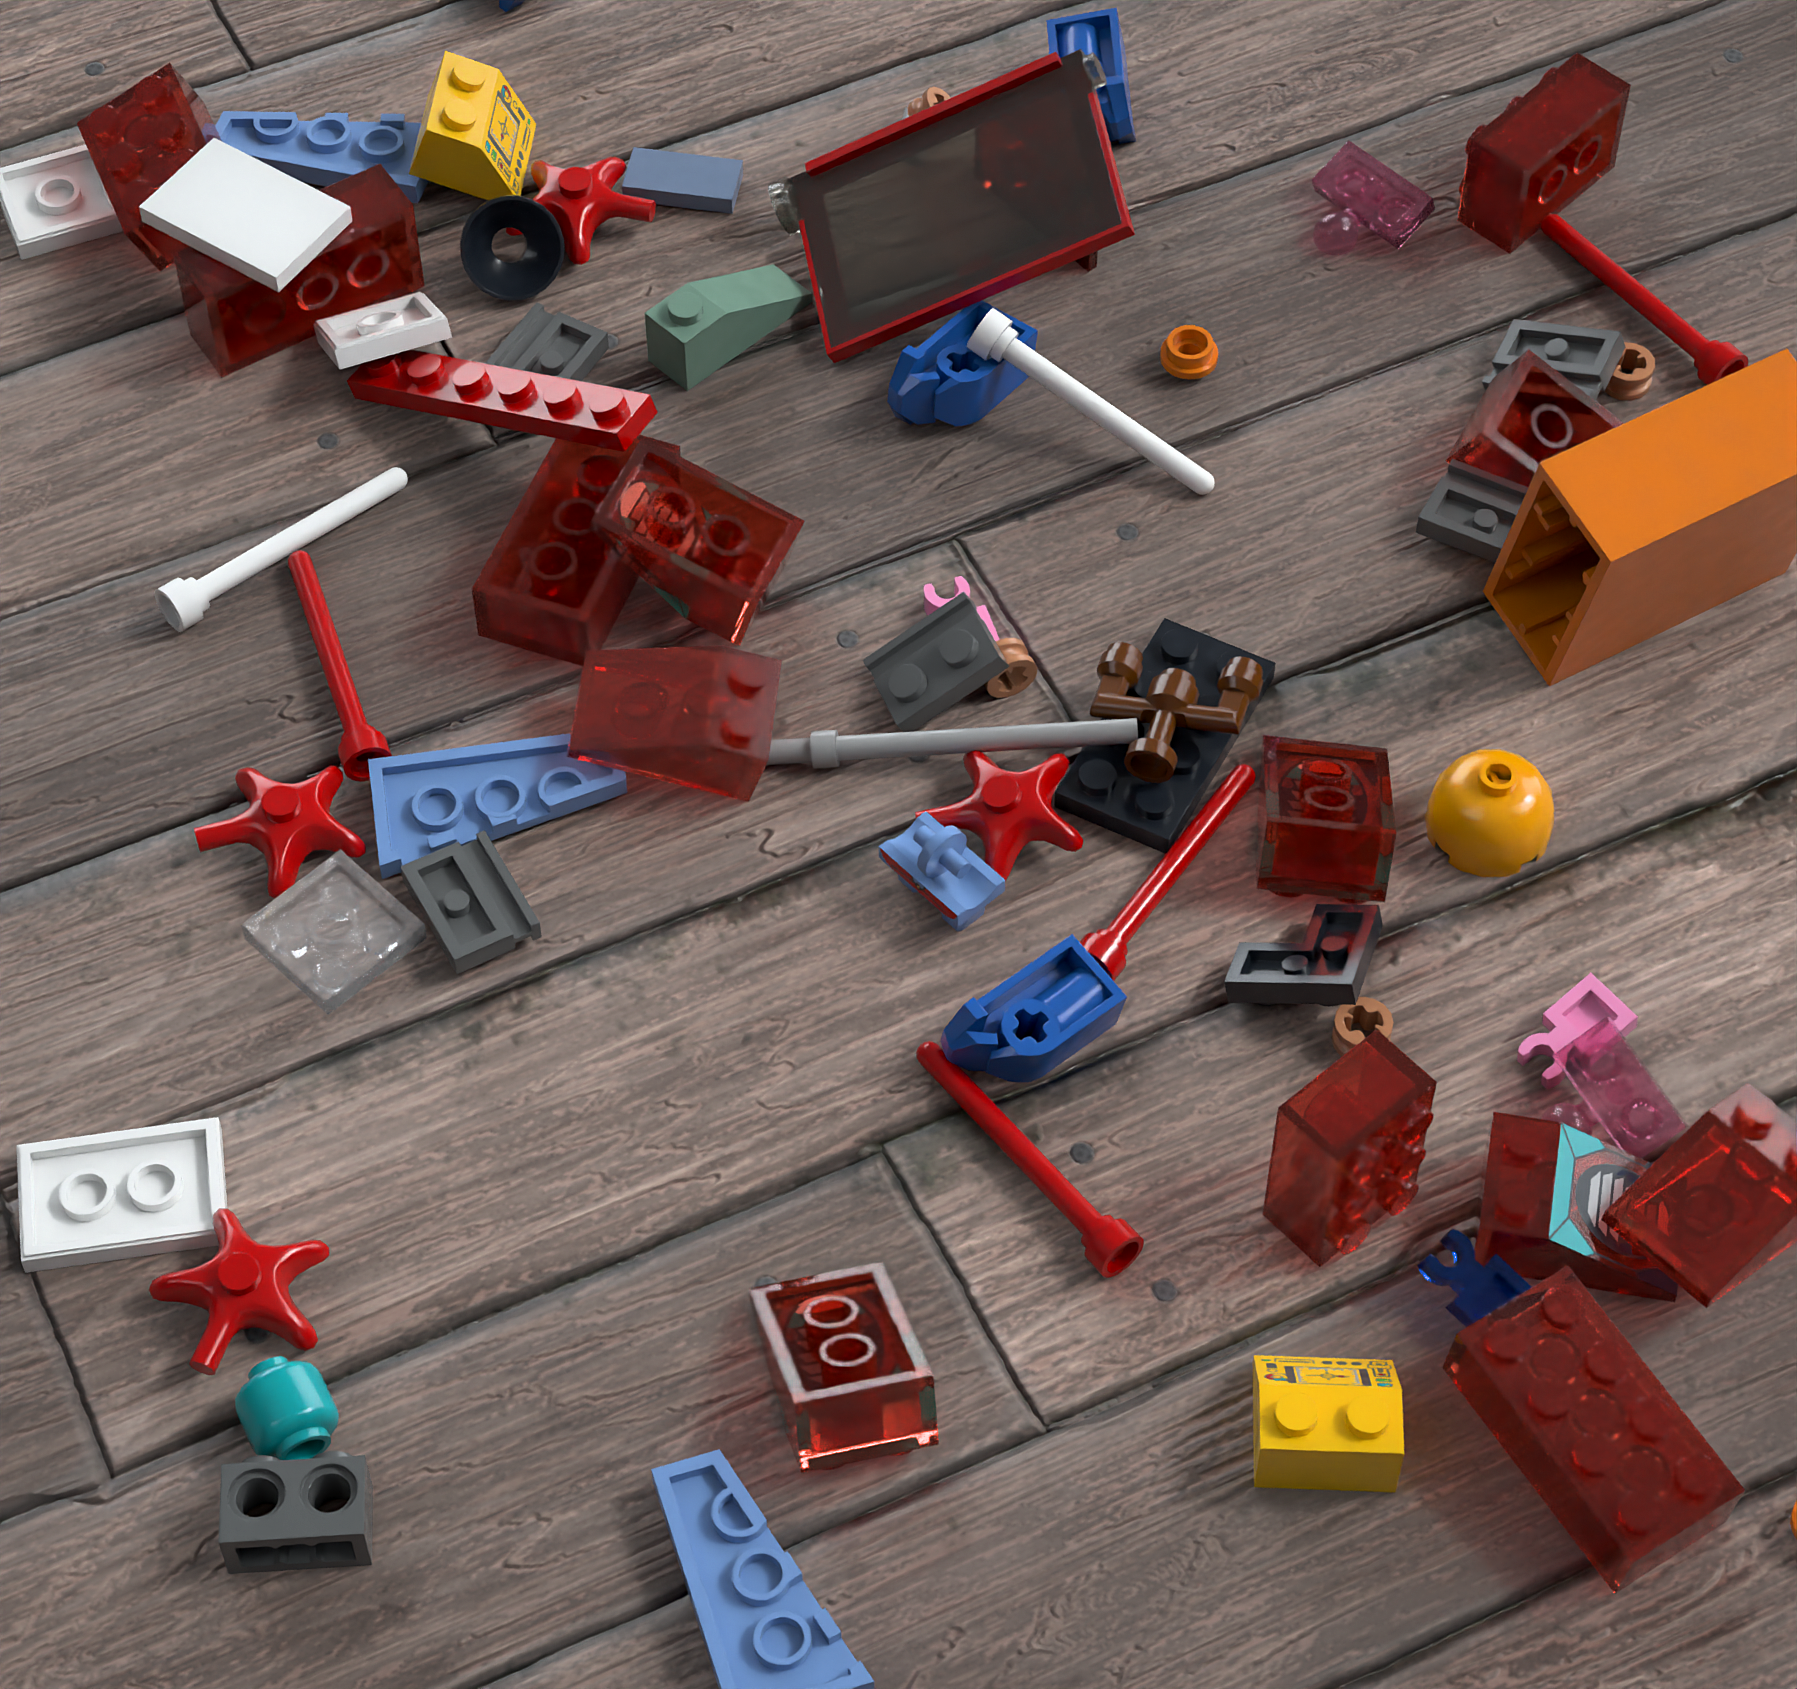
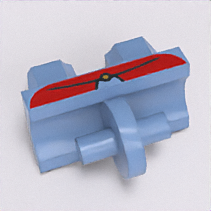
(943, 870)

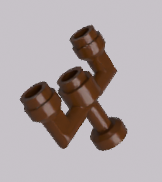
(1169, 704)

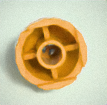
(1490, 813)

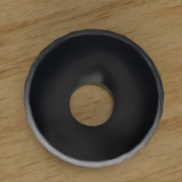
(536, 265)

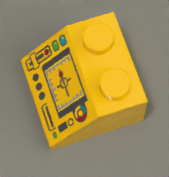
(473, 131)
(1327, 1423)

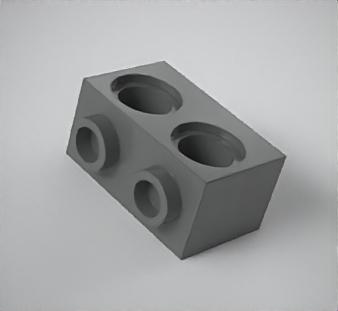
(295, 1531)

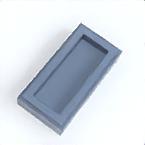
(684, 179)

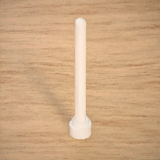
(998, 340)
(186, 600)

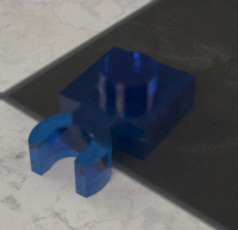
(1477, 1286)

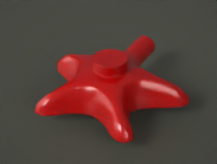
(583, 200)
(1010, 809)
(284, 824)
(243, 1290)

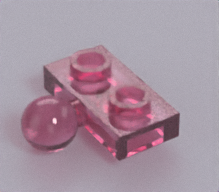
(1367, 196)
(1615, 1092)

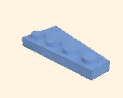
(326, 147)
(494, 787)
(745, 1589)

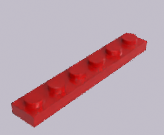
(505, 398)

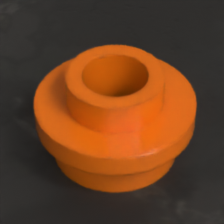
(1189, 352)

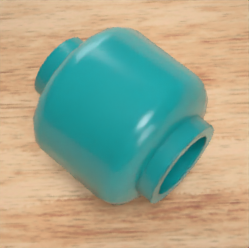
(286, 1409)

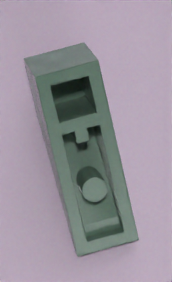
(718, 320)

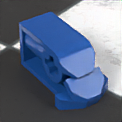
(1100, 34)
(950, 380)
(1035, 1016)

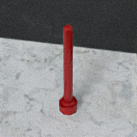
(1712, 358)
(359, 739)
(1109, 944)
(1108, 1242)

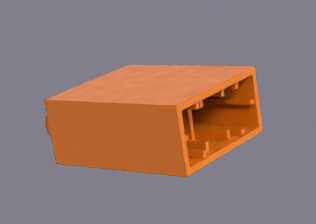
(1653, 521)

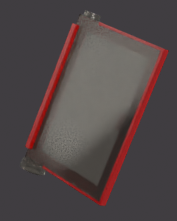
(957, 202)

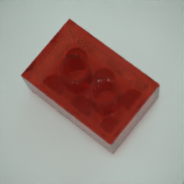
(141, 144)
(1542, 151)
(1349, 1149)

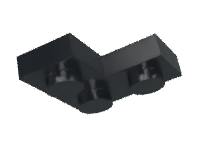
(1320, 970)

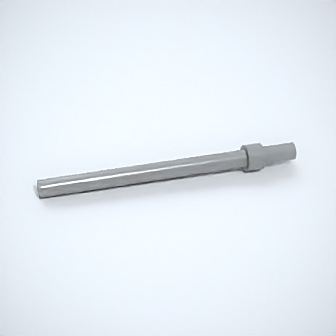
(827, 749)

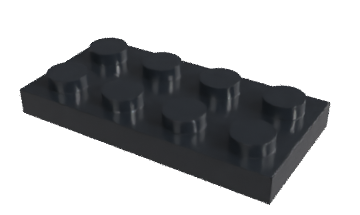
(1148, 812)

